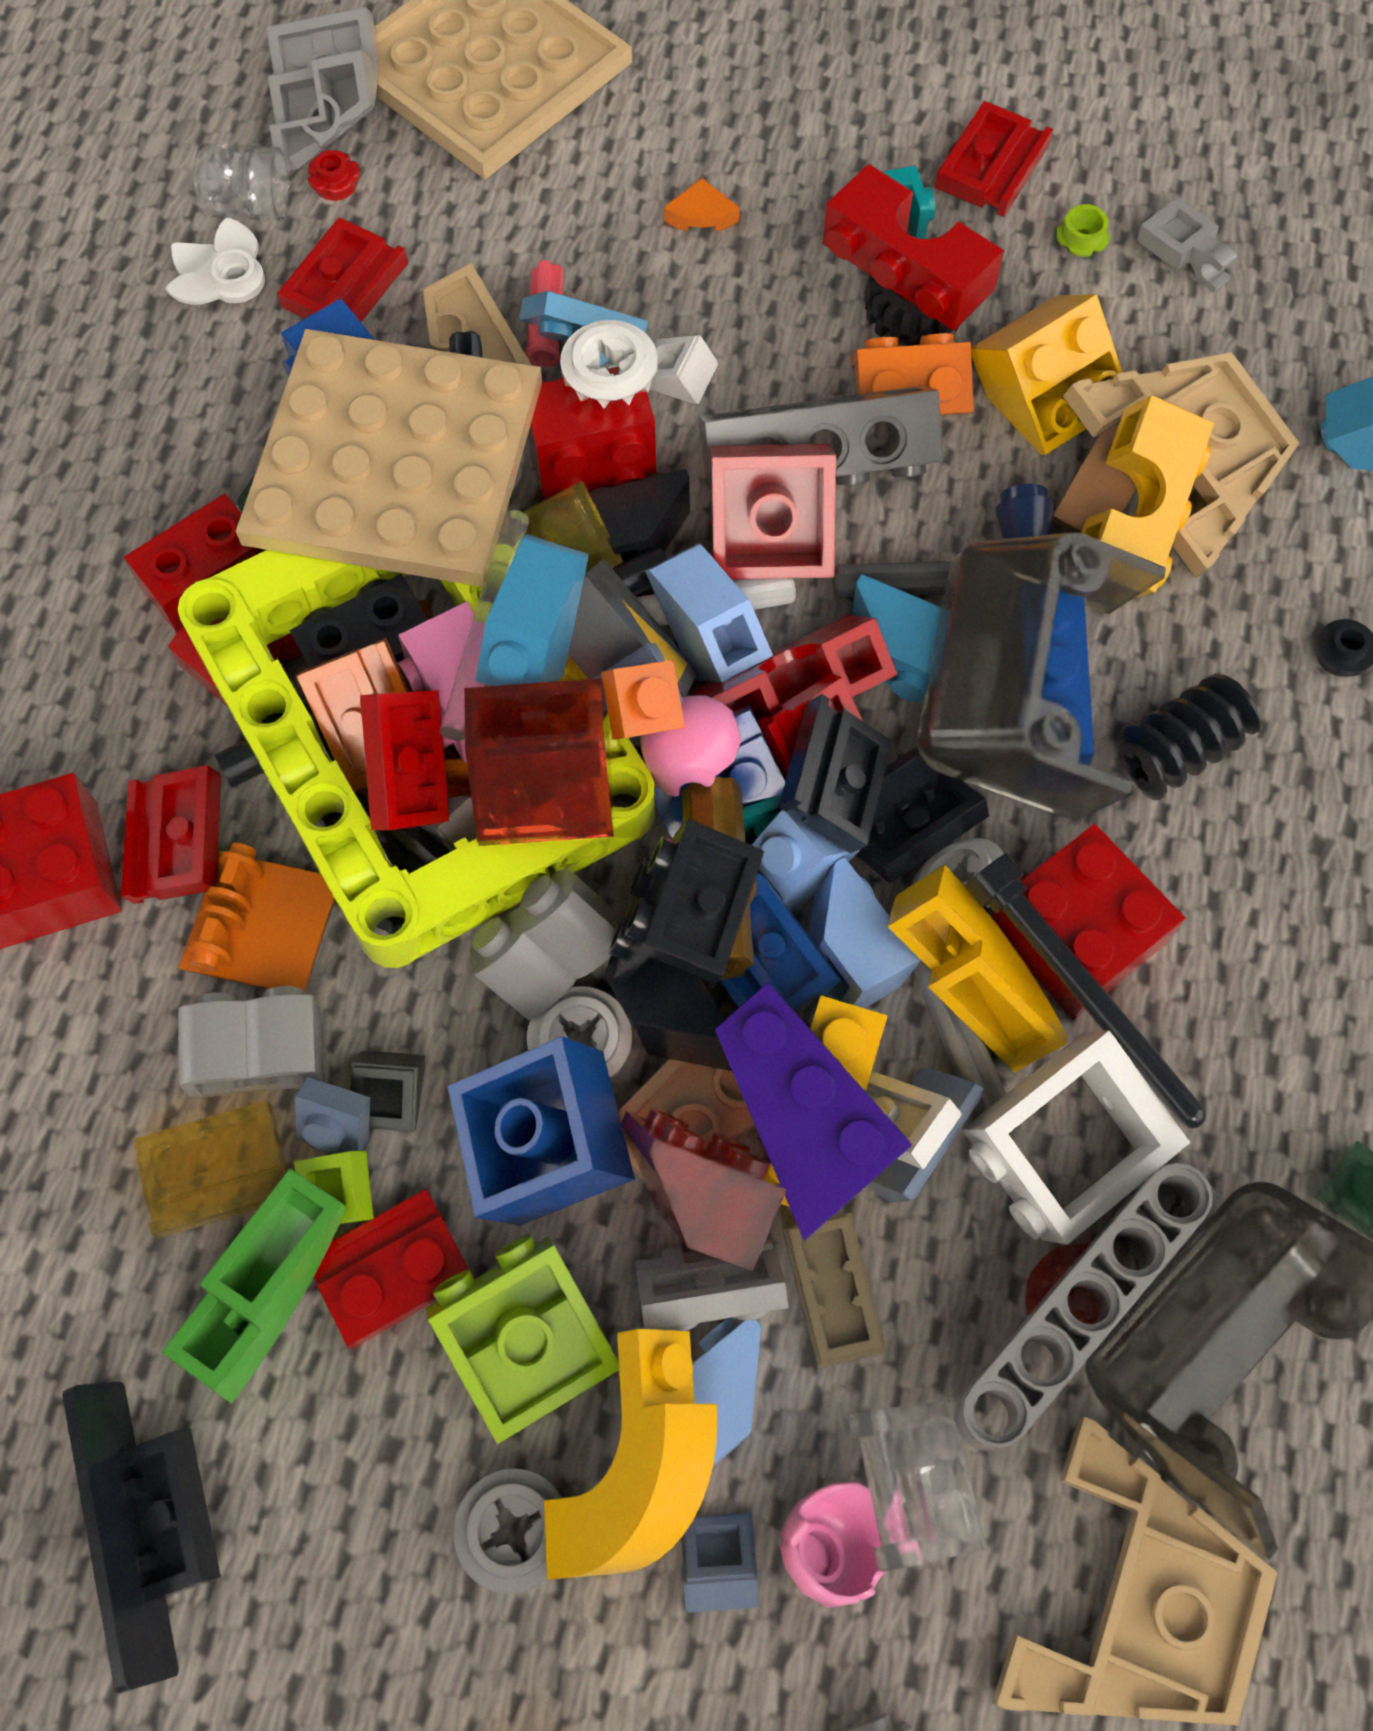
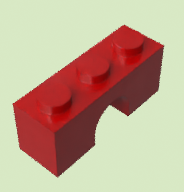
(939, 275)
(844, 648)

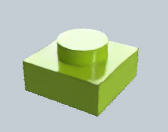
(345, 1179)

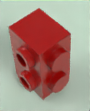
(187, 554)

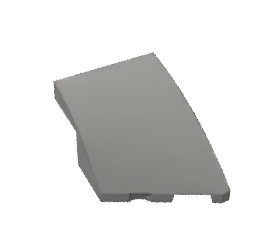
(320, 80)

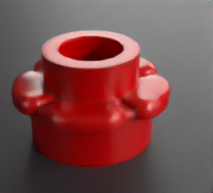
(333, 175)

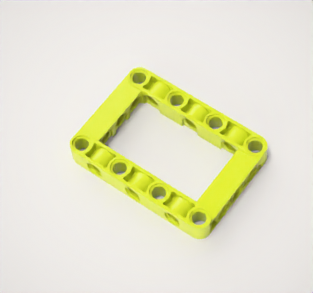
(447, 896)

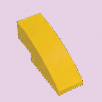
(976, 969)

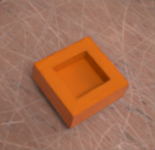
(642, 699)

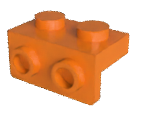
(933, 363)

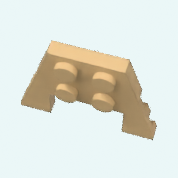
(1245, 443)
(1176, 1616)

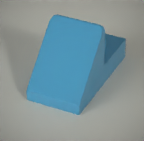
(562, 316)

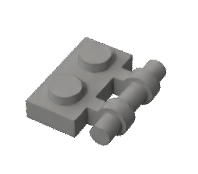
(697, 1288)

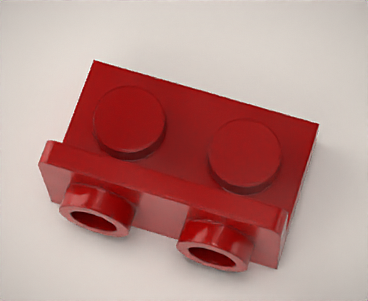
(404, 759)

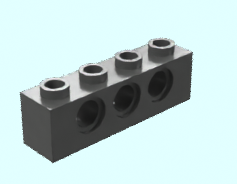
(908, 411)

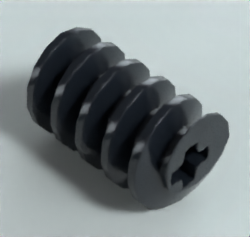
(1188, 734)

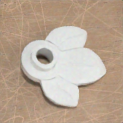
(219, 269)

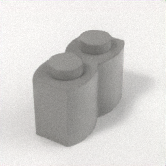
(545, 943)
(249, 1043)

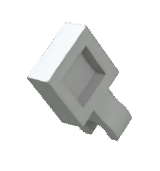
(1186, 236)

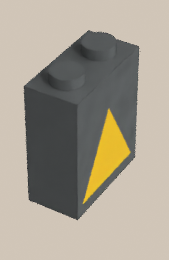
(616, 624)

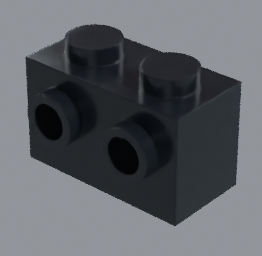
(377, 612)

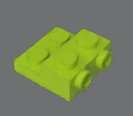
(520, 1336)

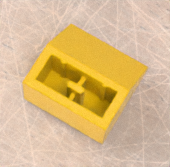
(1037, 361)

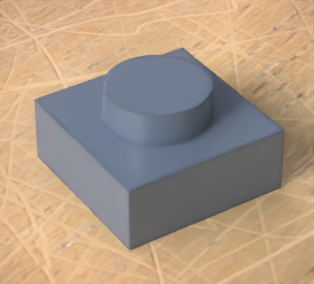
(331, 1117)

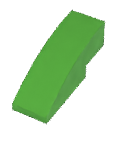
(257, 1286)

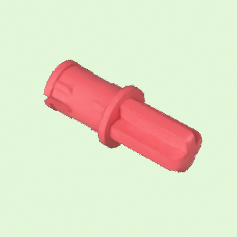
(542, 350)

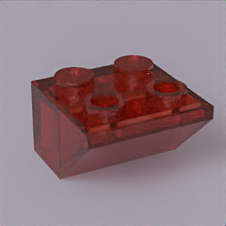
(539, 761)
(704, 1190)

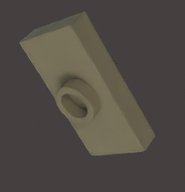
(834, 1293)

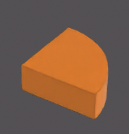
(701, 207)

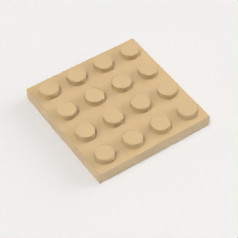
(492, 71)
(391, 457)

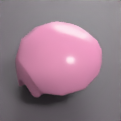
(693, 752)
(832, 1544)

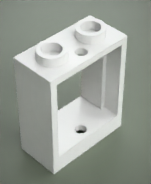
(1128, 1102)

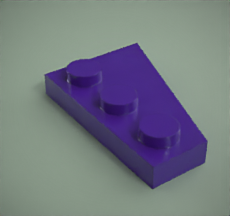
(808, 1109)

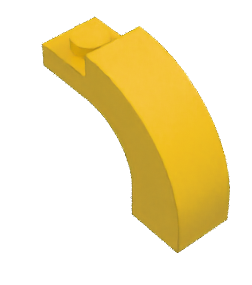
(655, 1474)

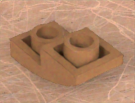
(1095, 487)

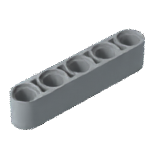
(1112, 1287)

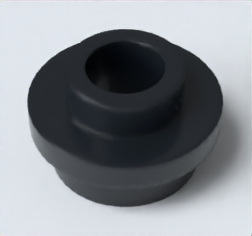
(1337, 658)

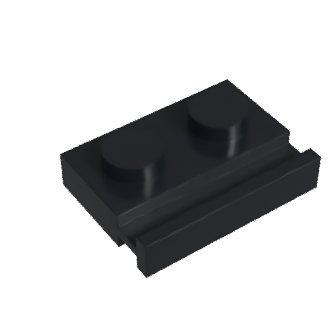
(836, 774)

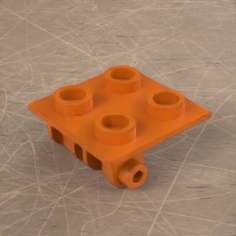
(259, 922)

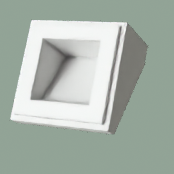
(683, 367)

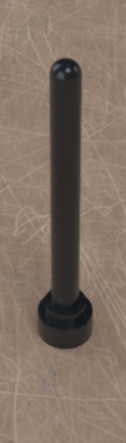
(1003, 891)

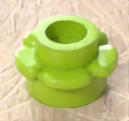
(1084, 230)

